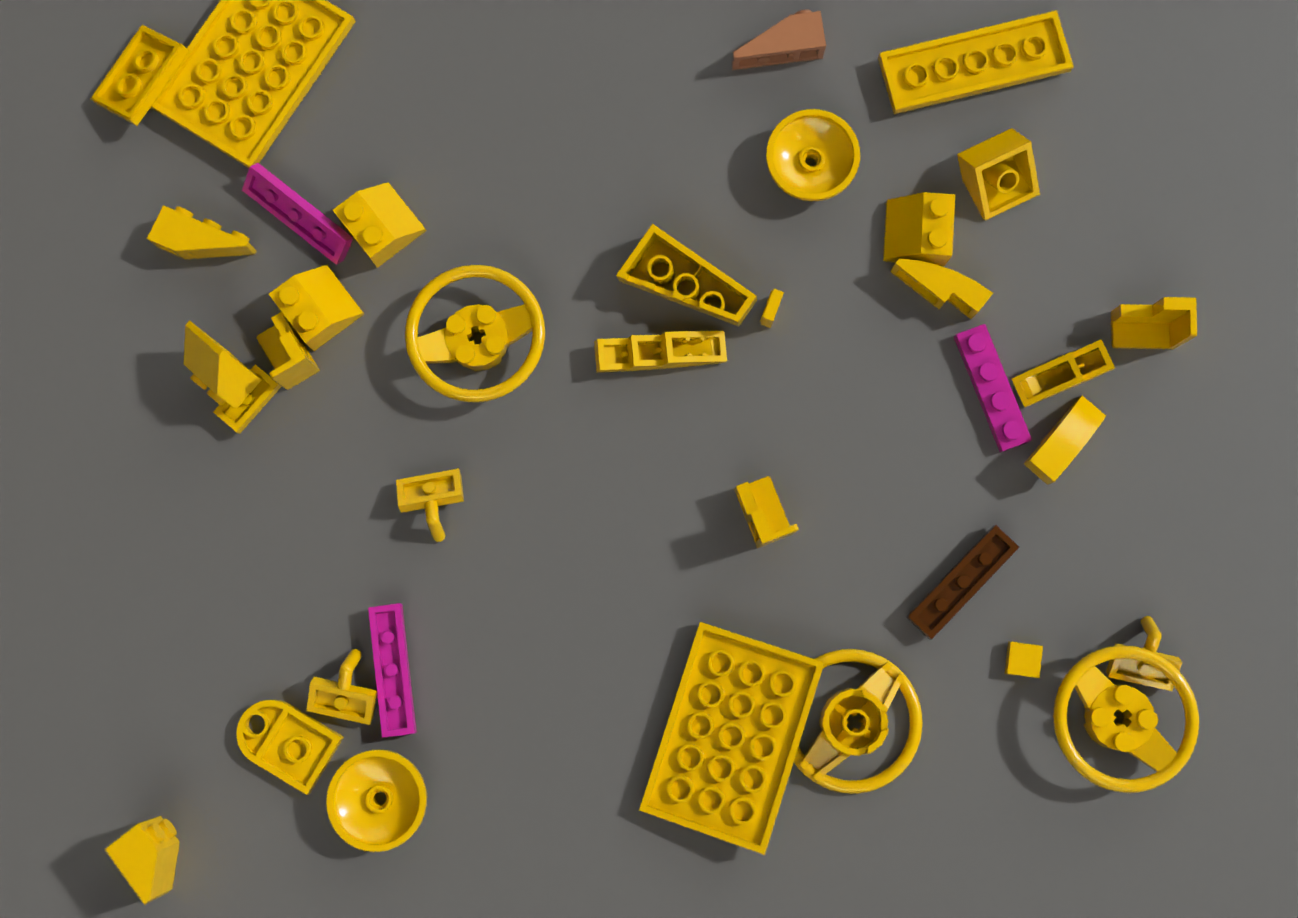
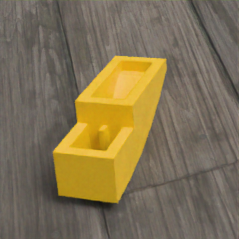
(942, 284)
(1063, 373)
(1065, 440)

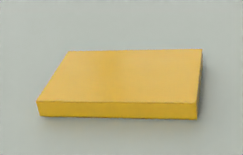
(139, 75)

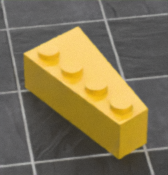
(680, 275)

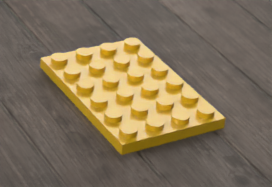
(251, 71)
(732, 737)

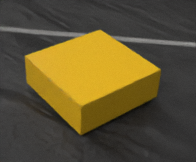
(771, 307)
(1023, 659)

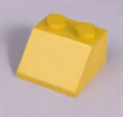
(999, 173)
(379, 222)
(920, 228)
(316, 305)
(216, 368)
(147, 857)

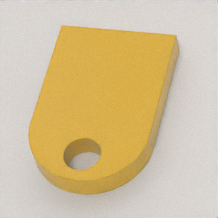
(290, 745)

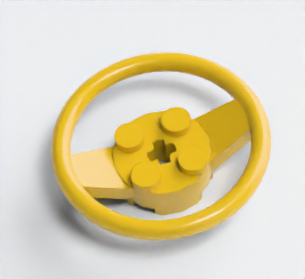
(454, 342)
(871, 702)
(1137, 732)

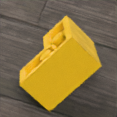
(1154, 326)
(286, 353)
(763, 511)

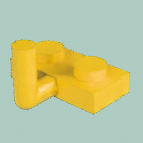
(428, 493)
(1140, 672)
(341, 698)

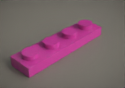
(297, 213)
(992, 388)
(392, 670)

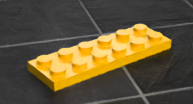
(975, 62)

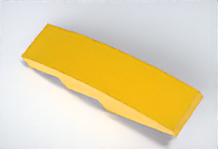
(660, 351)

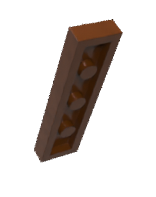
(962, 582)

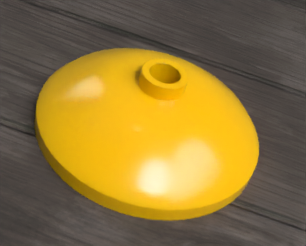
(818, 137)
(354, 805)

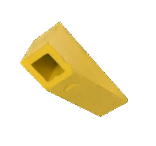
(192, 239)

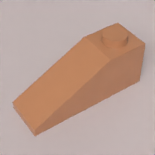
(790, 40)

